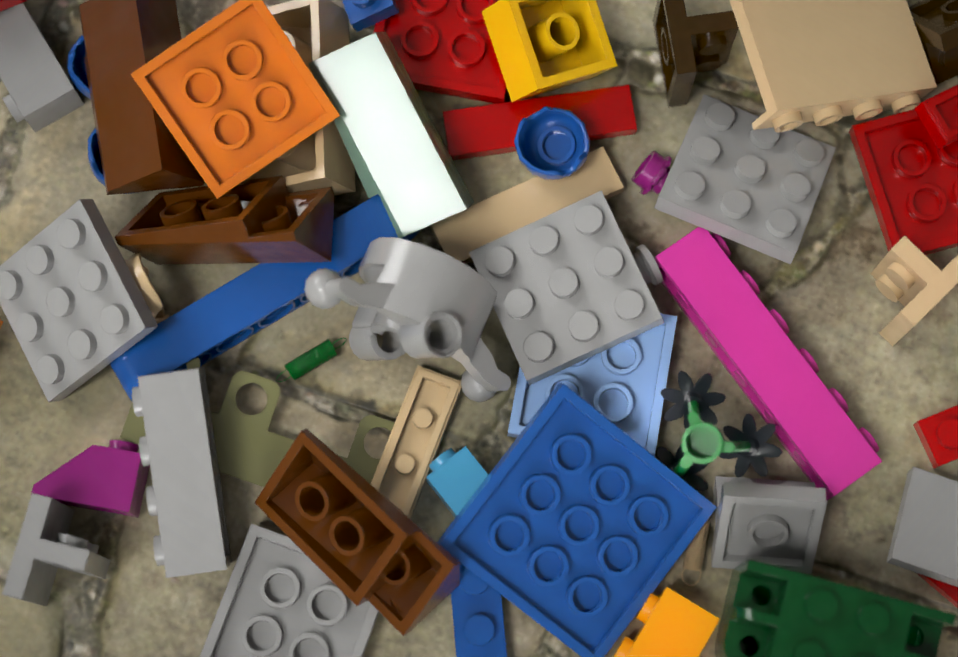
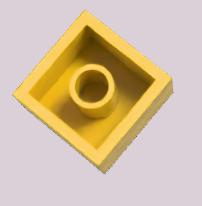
(547, 43)

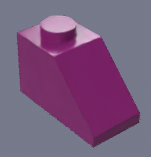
(100, 480)

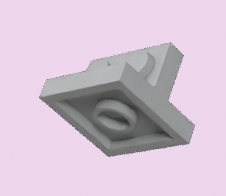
(767, 522)
(45, 548)

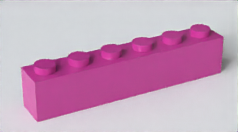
(766, 363)

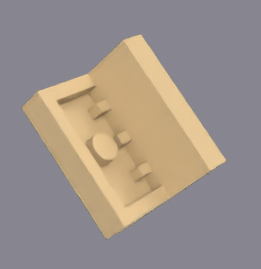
(913, 281)

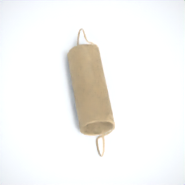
(695, 551)

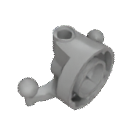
(420, 306)

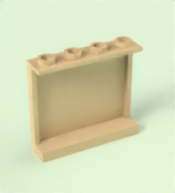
(832, 59)

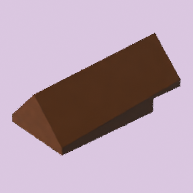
(132, 138)
(245, 225)
(357, 534)

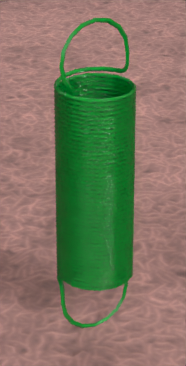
(311, 359)

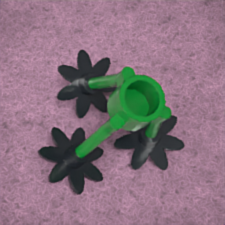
(704, 440)

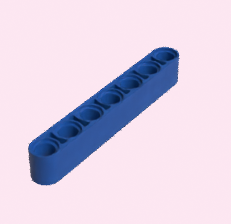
(249, 301)

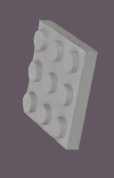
(745, 180)
(566, 287)
(72, 300)
(285, 606)

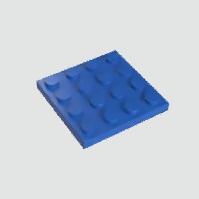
(576, 524)

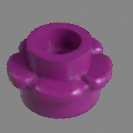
(652, 173)

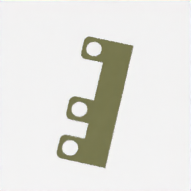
(245, 444)

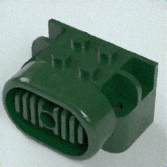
(800, 615)

